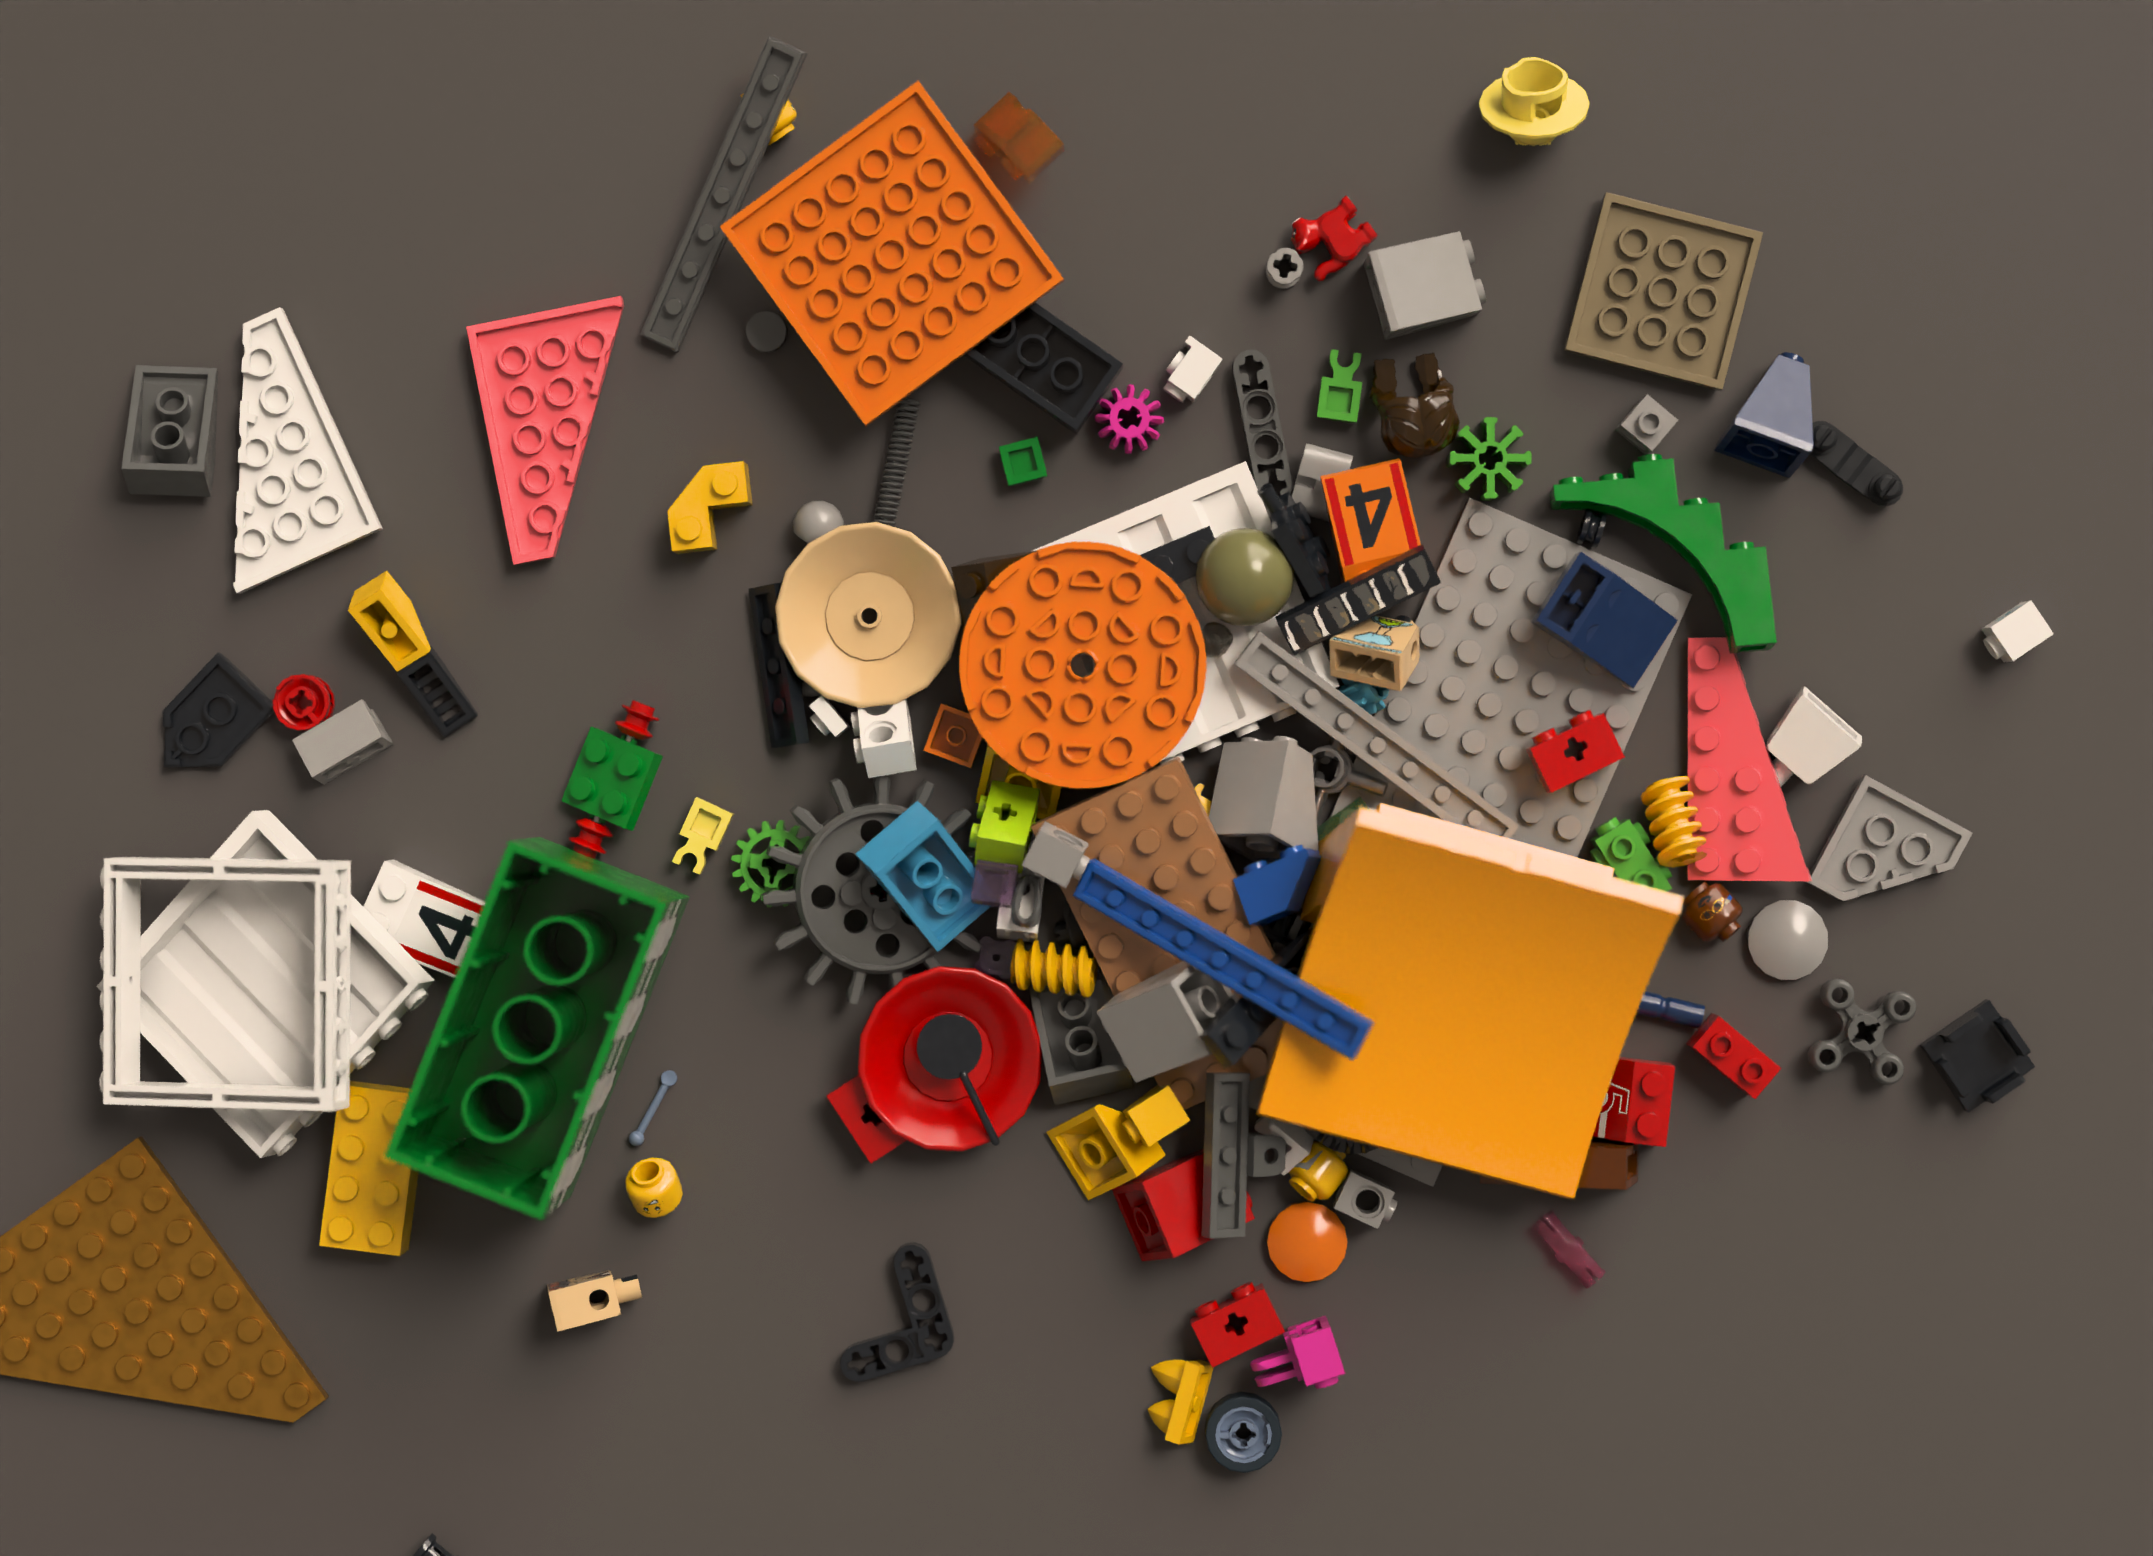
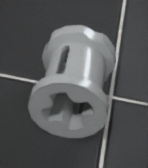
(1295, 262)

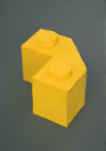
(692, 512)

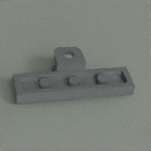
(1232, 1154)

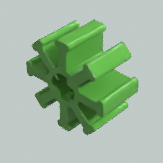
(1479, 449)

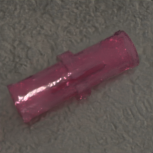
(1569, 1249)

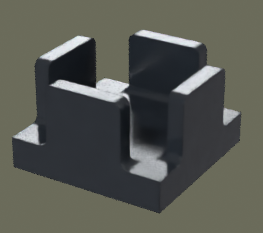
(1979, 1056)

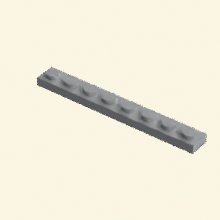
(1370, 738)

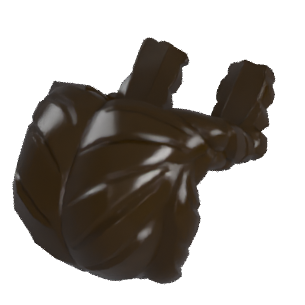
(1415, 424)

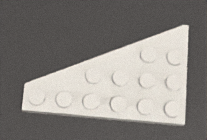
(294, 472)

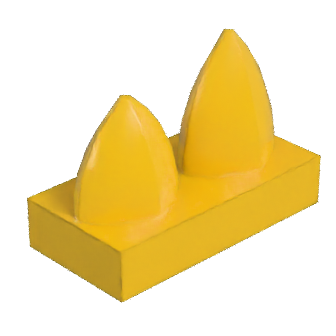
(1190, 1383)

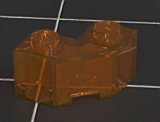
(1017, 138)

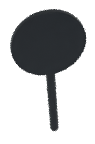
(951, 1049)

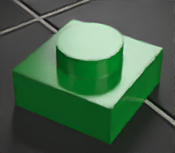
(1023, 461)

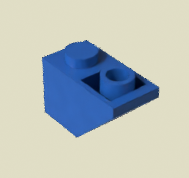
(1277, 888)

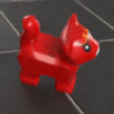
(1337, 235)

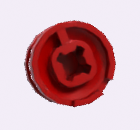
(303, 702)

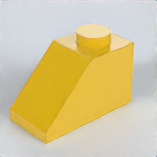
(389, 620)
(1154, 1116)

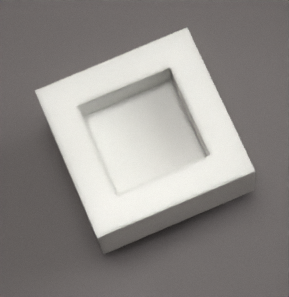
(827, 717)

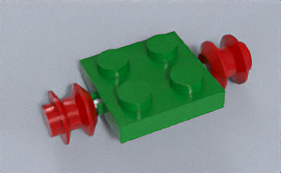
(612, 778)

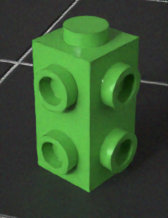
(1625, 850)

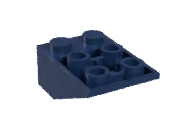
(1604, 619)

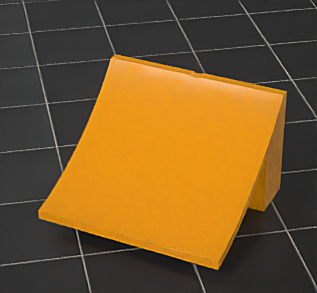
(1490, 990)

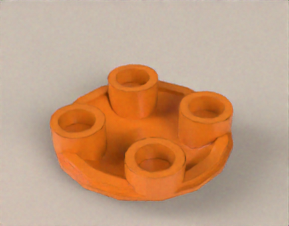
(1307, 1241)

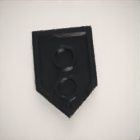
(213, 716)

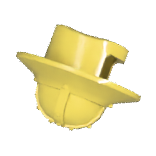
(1534, 102)

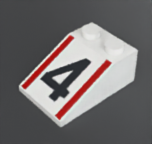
(424, 915)

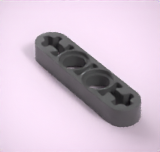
(1267, 426)

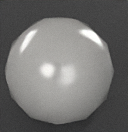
(816, 520)

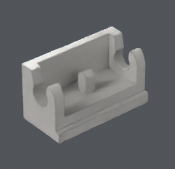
(342, 742)

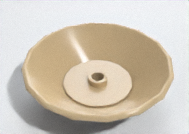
(824, 607)

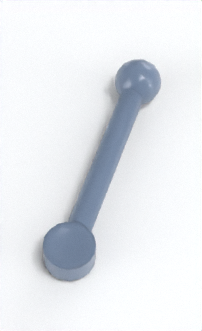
(668, 1079)

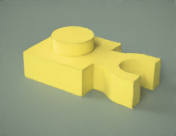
(704, 828)

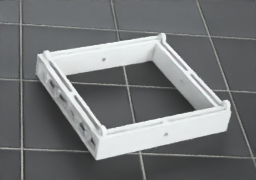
(121, 984)

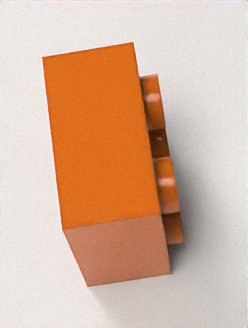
(954, 736)

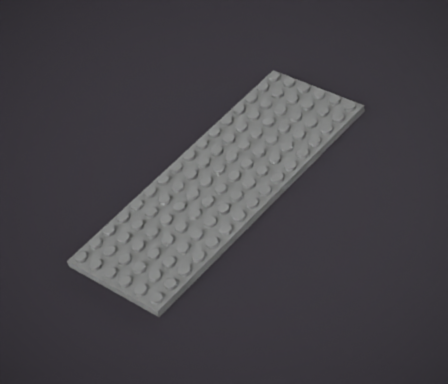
(1495, 683)

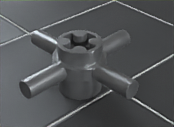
(1344, 775)

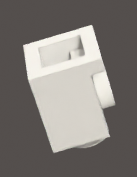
(1191, 371)

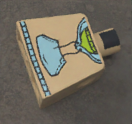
(1376, 652)

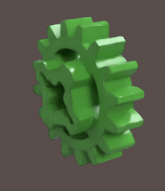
(758, 861)

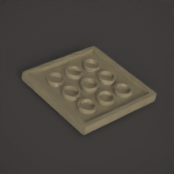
(1663, 291)

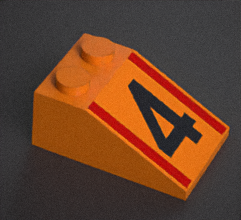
(1369, 516)

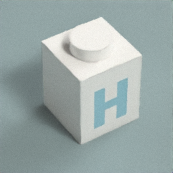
(2016, 632)

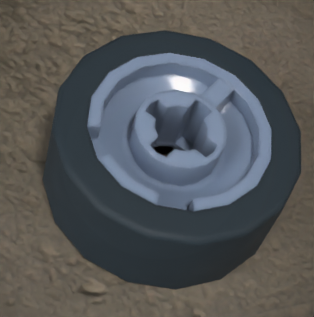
(1225, 1420)

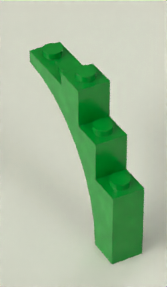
(1649, 499)

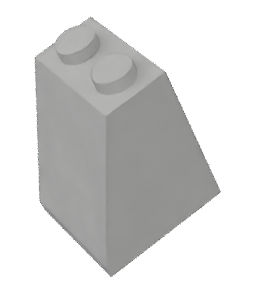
(1424, 284)
(1265, 798)
(1161, 1019)

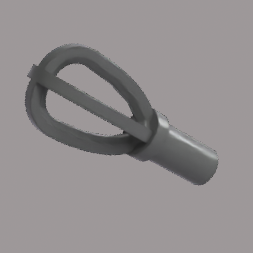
(1028, 876)

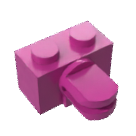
(1312, 1357)

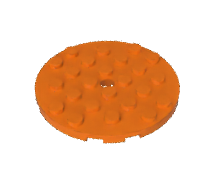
(1070, 604)

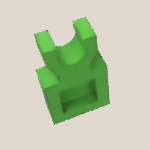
(1340, 395)

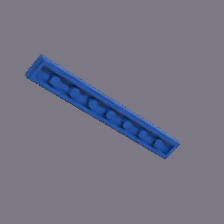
(1223, 959)

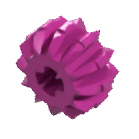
(1126, 405)

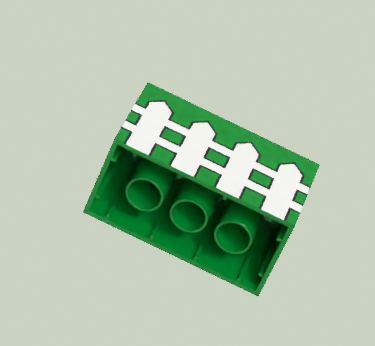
(537, 1026)

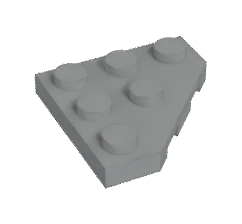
(1884, 843)

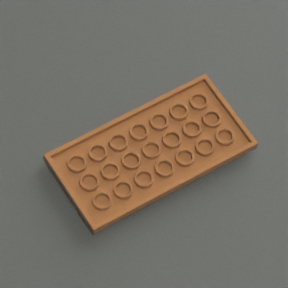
(1166, 843)

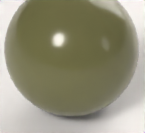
(1244, 577)

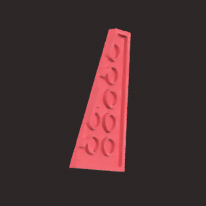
(1734, 777)

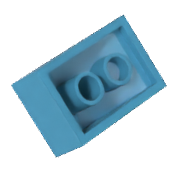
(924, 874)

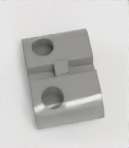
(1308, 487)

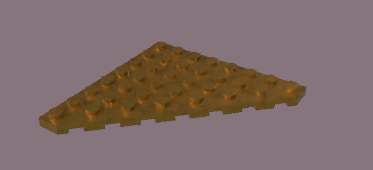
(140, 1300)

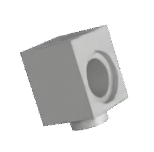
(1646, 424)
(1057, 855)
(1346, 1199)

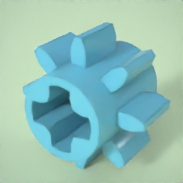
(1365, 695)

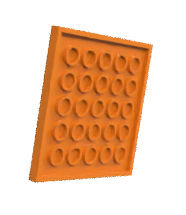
(892, 253)

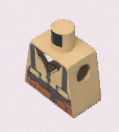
(572, 1303)

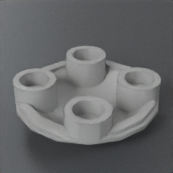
(1787, 939)

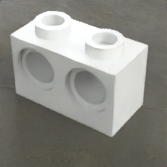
(884, 739)

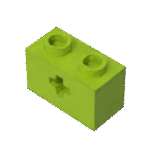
(1005, 823)

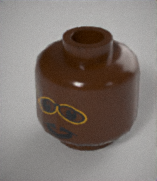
(1712, 912)

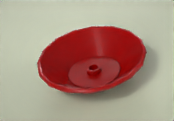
(939, 1110)

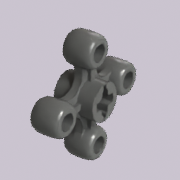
(1873, 1045)

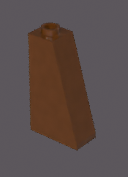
(1605, 1167)

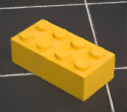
(367, 1194)

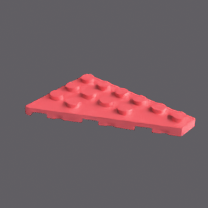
(538, 402)

